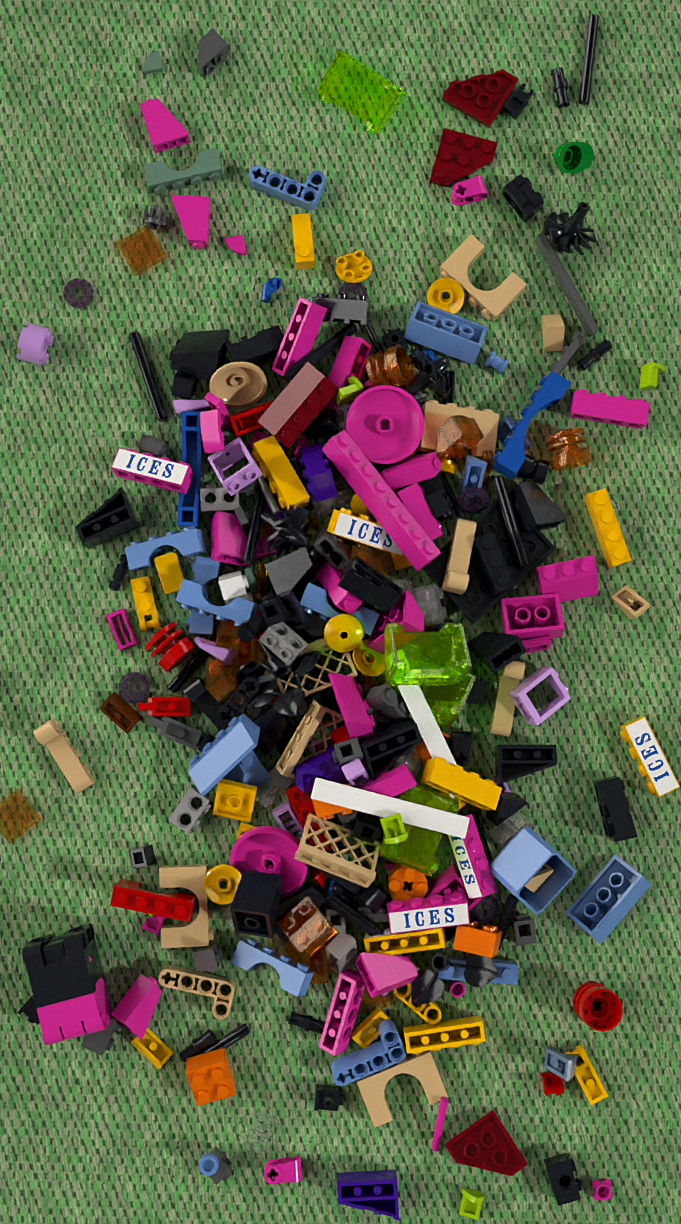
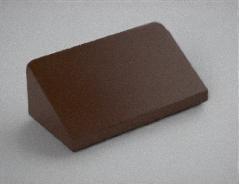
(120, 712)

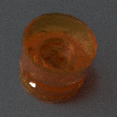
(390, 367)
(567, 445)

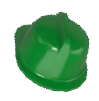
(573, 157)

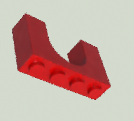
(130, 896)

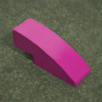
(391, 782)

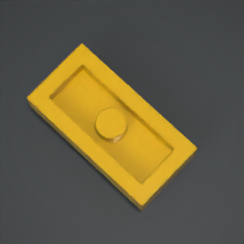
(368, 1029)

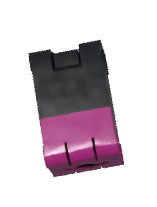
(68, 984)

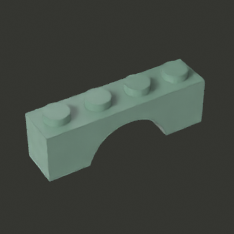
(163, 178)

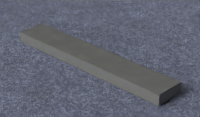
(566, 284)

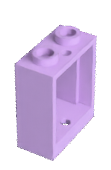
(221, 462)
(524, 704)

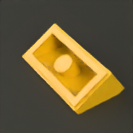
(169, 572)
(152, 1048)

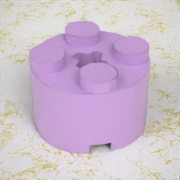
(34, 344)

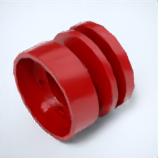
(170, 647)
(605, 1014)

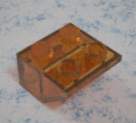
(457, 437)
(218, 681)
(307, 927)
(316, 962)

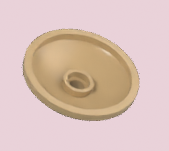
(238, 384)

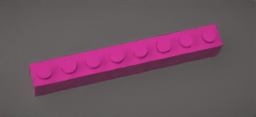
(381, 500)

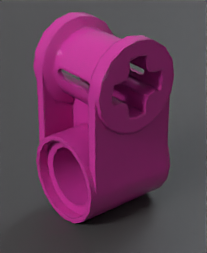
(469, 191)
(262, 548)
(285, 1170)

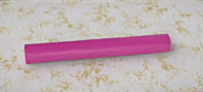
(439, 1123)

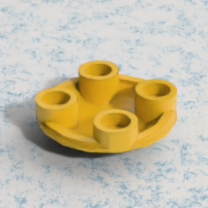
(353, 267)

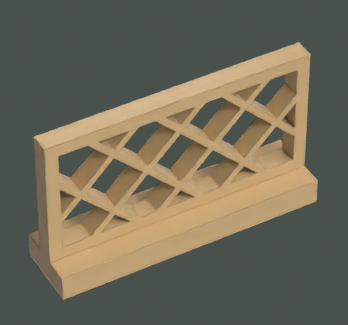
(322, 646)
(303, 738)
(335, 863)

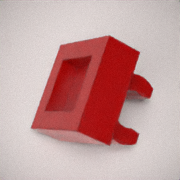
(552, 1084)

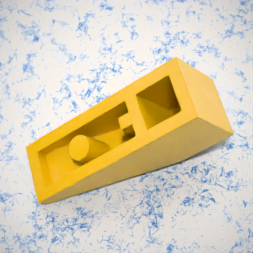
(303, 241)

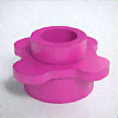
(603, 1195)

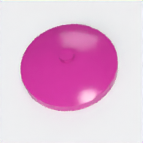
(385, 424)
(270, 851)

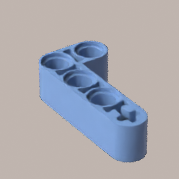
(287, 184)
(389, 1052)

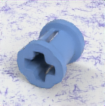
(496, 362)

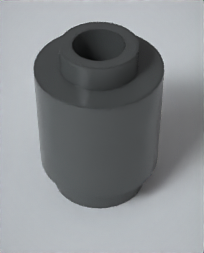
(152, 445)

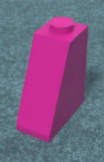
(162, 126)
(195, 218)
(411, 470)
(227, 539)
(342, 599)
(385, 972)
(138, 1006)

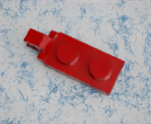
(167, 706)

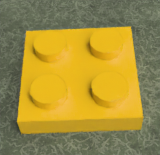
(235, 800)

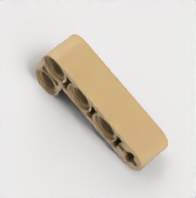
(458, 561)
(504, 710)
(64, 754)
(196, 987)

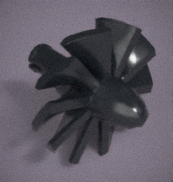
(569, 231)
(429, 374)
(288, 530)

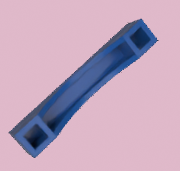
(191, 454)
(513, 454)

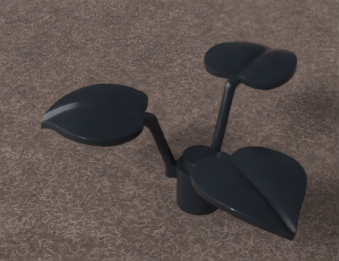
(252, 628)
(293, 701)
(429, 988)

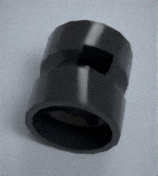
(534, 469)

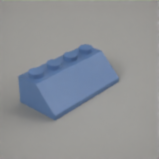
(445, 332)
(223, 753)
(608, 898)

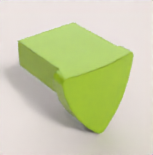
(649, 375)
(350, 392)
(393, 829)
(471, 1203)

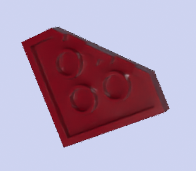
(481, 95)
(460, 156)
(487, 1147)

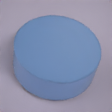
(208, 1164)

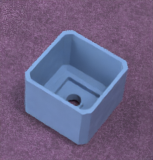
(522, 860)

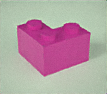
(448, 883)

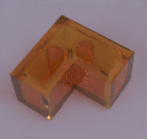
(377, 559)
(228, 638)

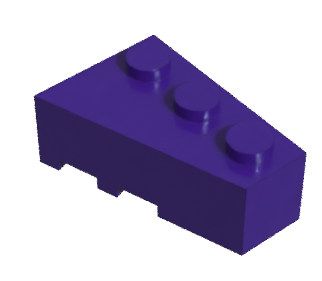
(317, 472)
(320, 767)
(370, 1191)

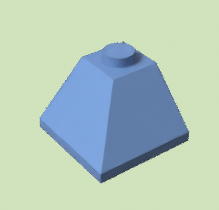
(249, 771)

